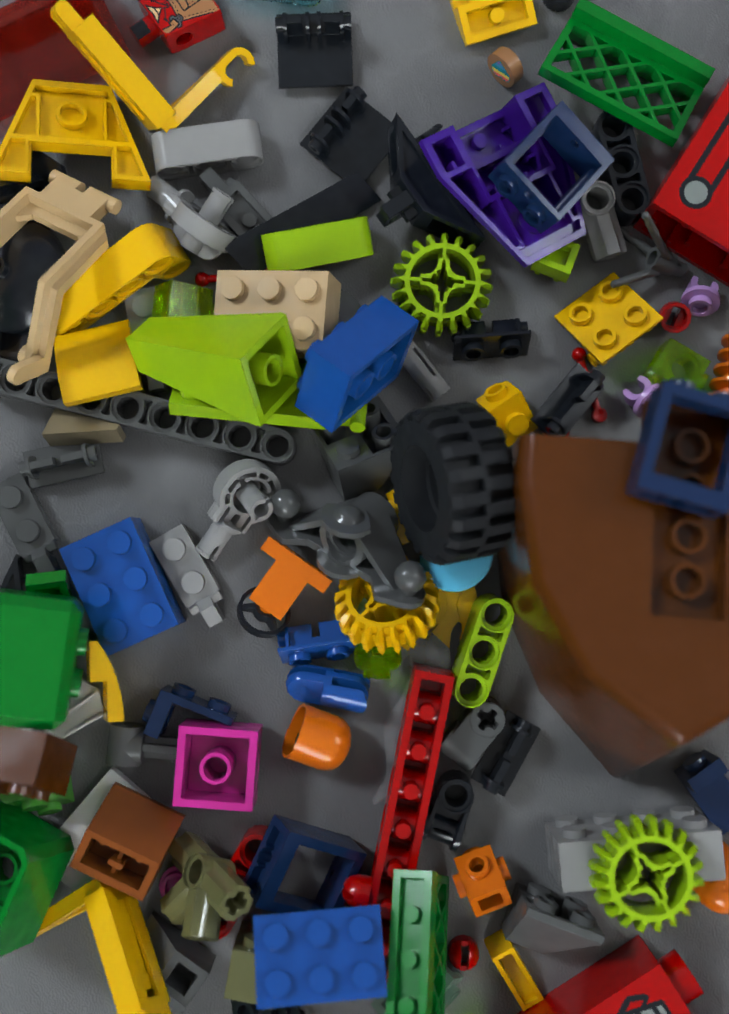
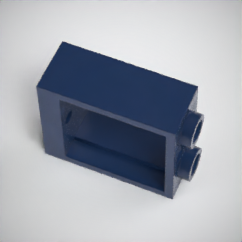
(586, 158)
(665, 489)
(276, 854)

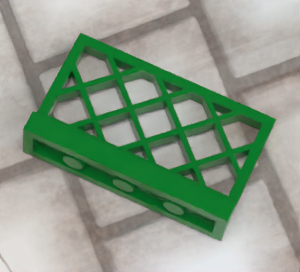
(635, 54)
(417, 943)

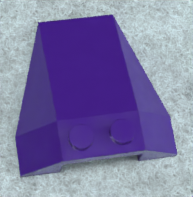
(470, 154)

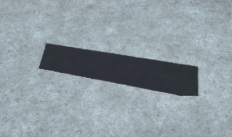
(332, 204)

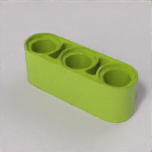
(318, 244)
(482, 668)

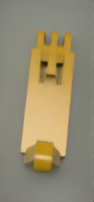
(129, 81)
(122, 945)

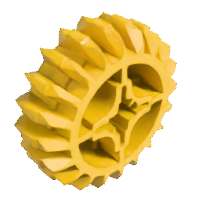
(382, 623)

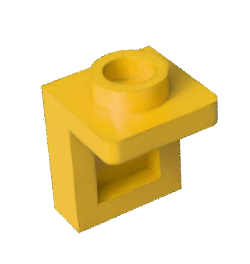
(509, 410)

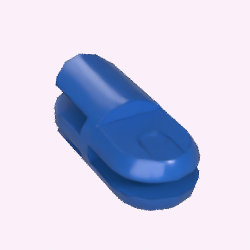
(329, 687)

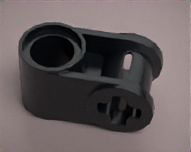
(448, 816)

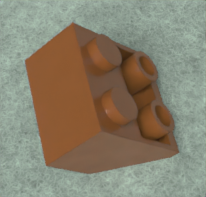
(127, 841)

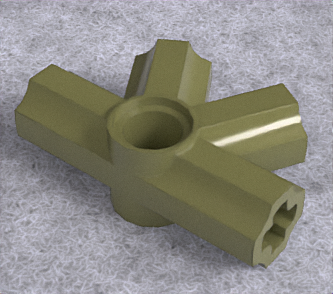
(205, 891)

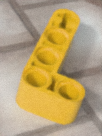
(119, 272)

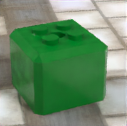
(39, 657)
(39, 862)

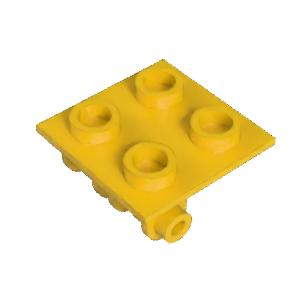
(608, 319)

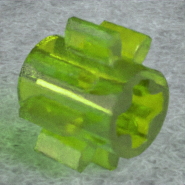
(374, 663)

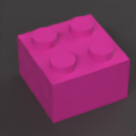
(217, 765)

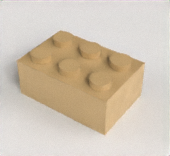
(305, 297)

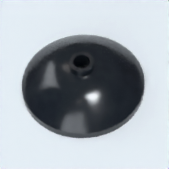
(22, 264)

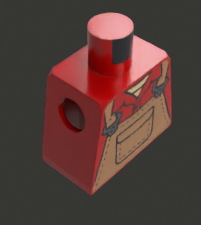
(177, 22)

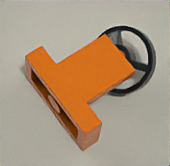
(279, 588)

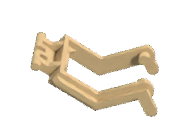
(76, 214)

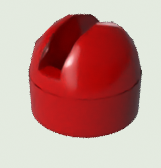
(680, 320)
(357, 890)
(455, 952)

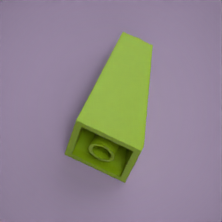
(224, 360)

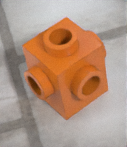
(482, 880)

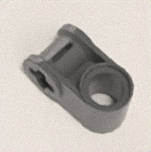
(468, 738)

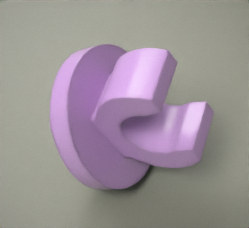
(700, 298)
(637, 400)

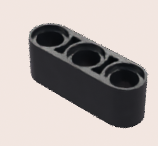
(625, 151)

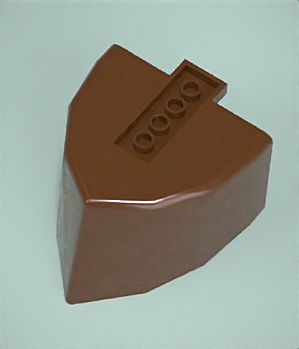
(621, 593)

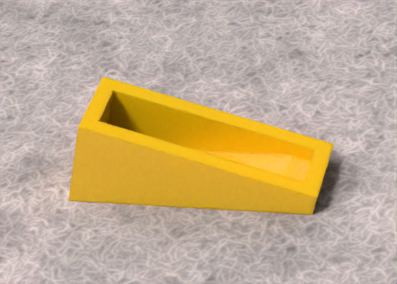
(513, 970)

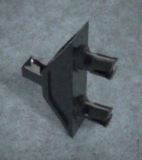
(419, 194)

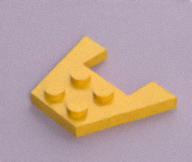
(71, 121)

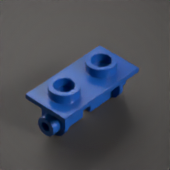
(303, 647)

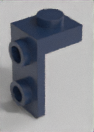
(160, 711)
(706, 783)

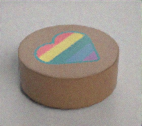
(505, 66)

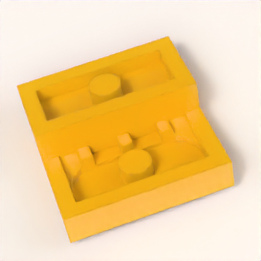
(491, 18)
(96, 364)
(101, 670)

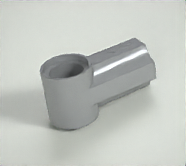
(602, 225)

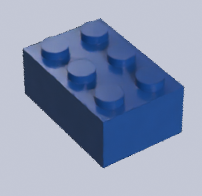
(354, 362)
(122, 585)
(319, 956)

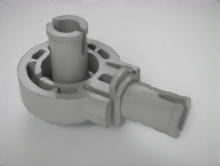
(195, 227)
(238, 503)

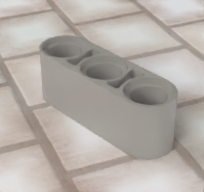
(220, 145)

